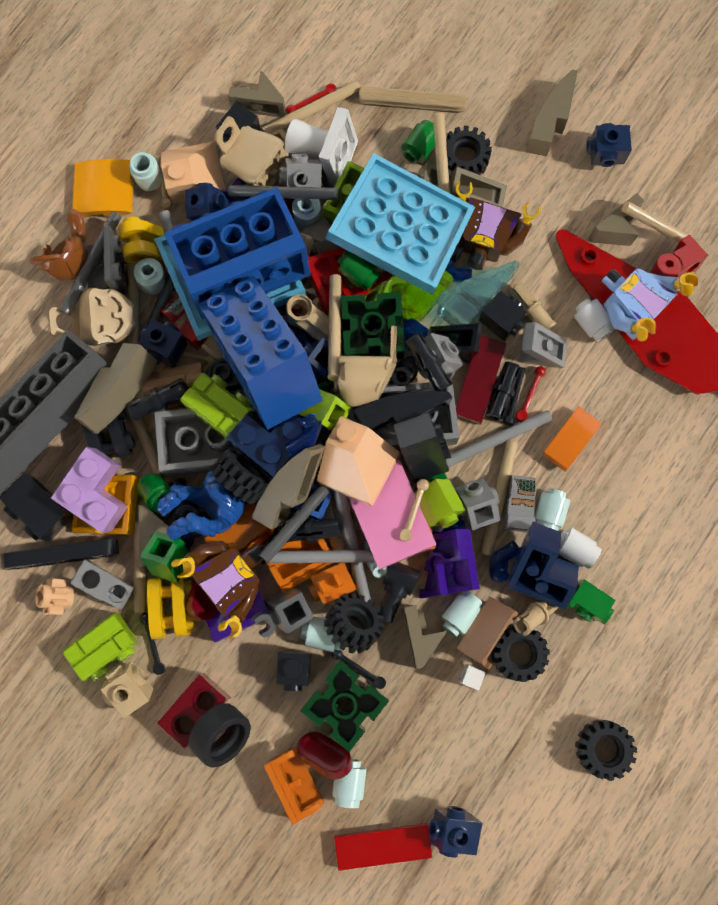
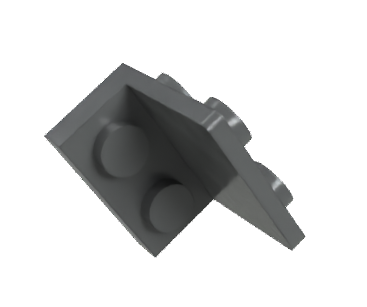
(110, 268)

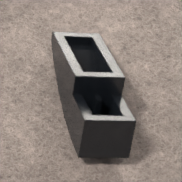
(400, 408)

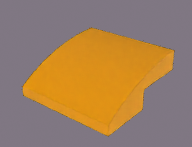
(103, 187)
(124, 489)

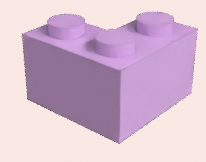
(84, 491)

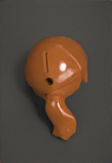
(69, 255)

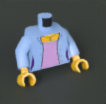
(642, 298)

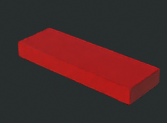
(383, 846)

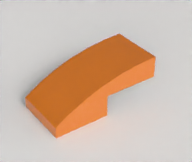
(571, 438)

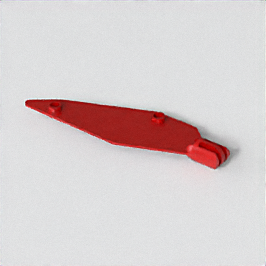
(683, 340)

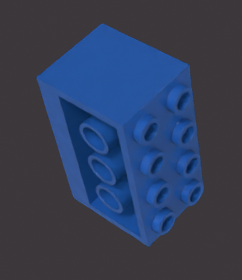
(240, 243)
(262, 352)

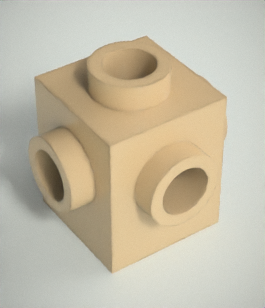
(126, 688)

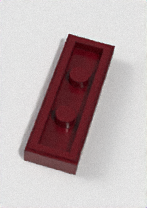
(480, 380)

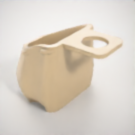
(251, 154)
(98, 318)
(366, 377)

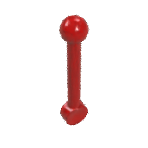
(329, 89)
(522, 414)

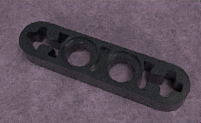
(60, 554)

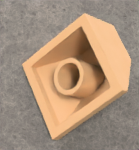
(189, 166)
(356, 461)

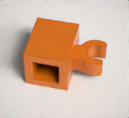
(331, 584)

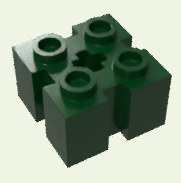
(383, 313)
(345, 724)

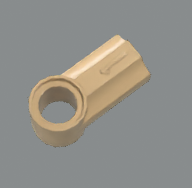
(314, 323)

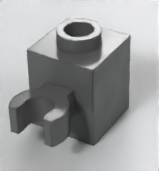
(286, 611)

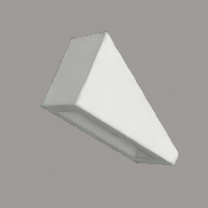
(471, 677)

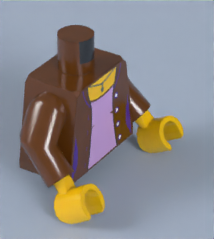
(492, 230)
(225, 578)

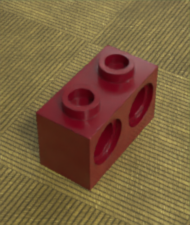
(189, 705)

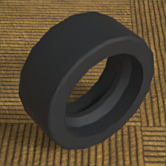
(210, 726)

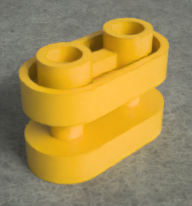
(140, 240)
(156, 602)

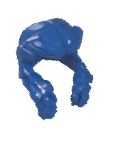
(213, 497)

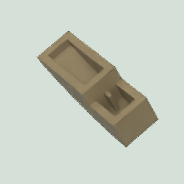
(552, 116)
(483, 187)
(115, 387)
(288, 487)

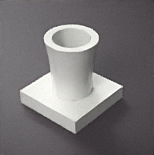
(330, 146)

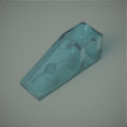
(471, 296)

